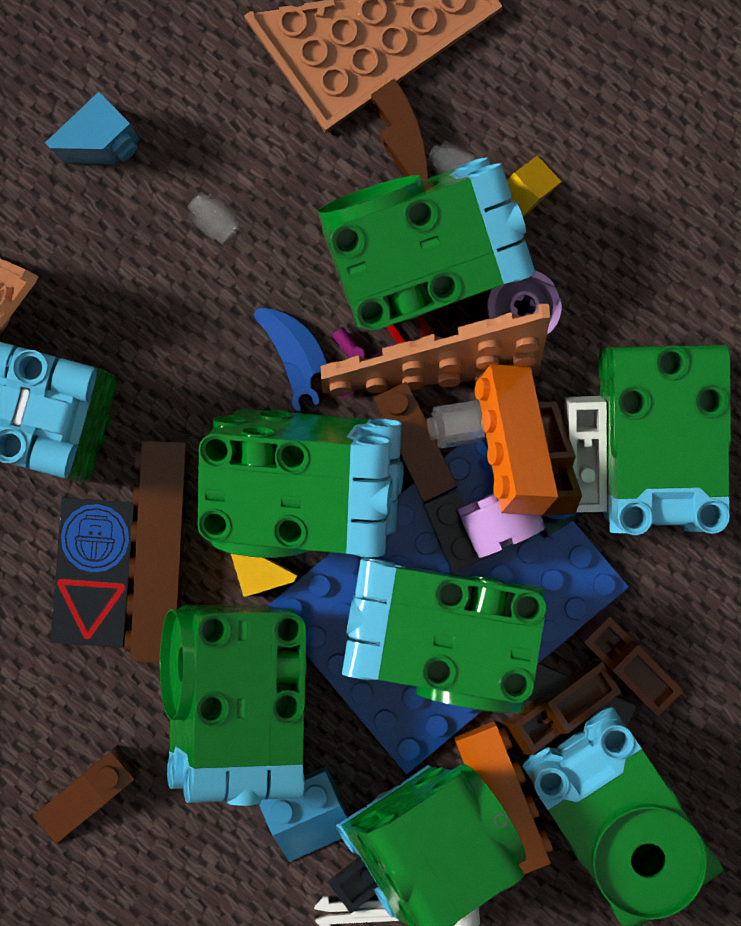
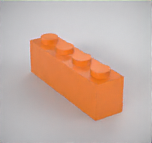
(516, 440)
(487, 755)

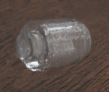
(448, 157)
(213, 217)

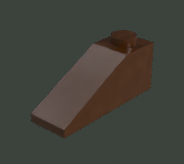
(417, 450)
(86, 794)

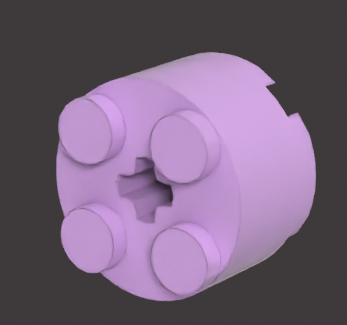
(533, 290)
(493, 530)

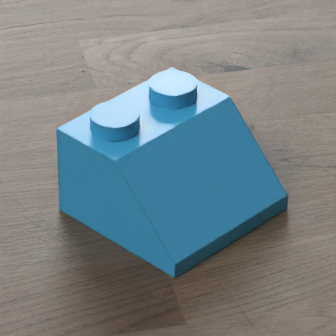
(95, 135)
(307, 821)

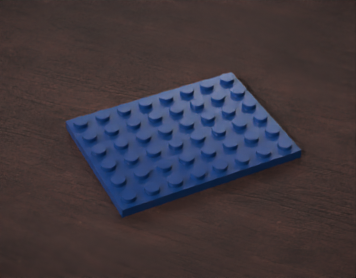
(409, 726)

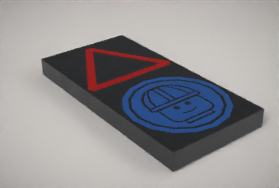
(92, 572)

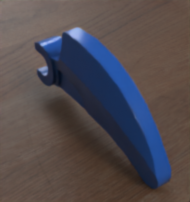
(297, 349)

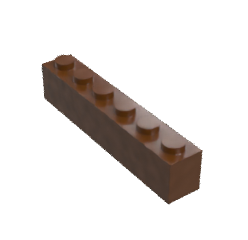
(159, 544)

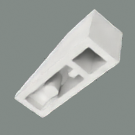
(587, 430)

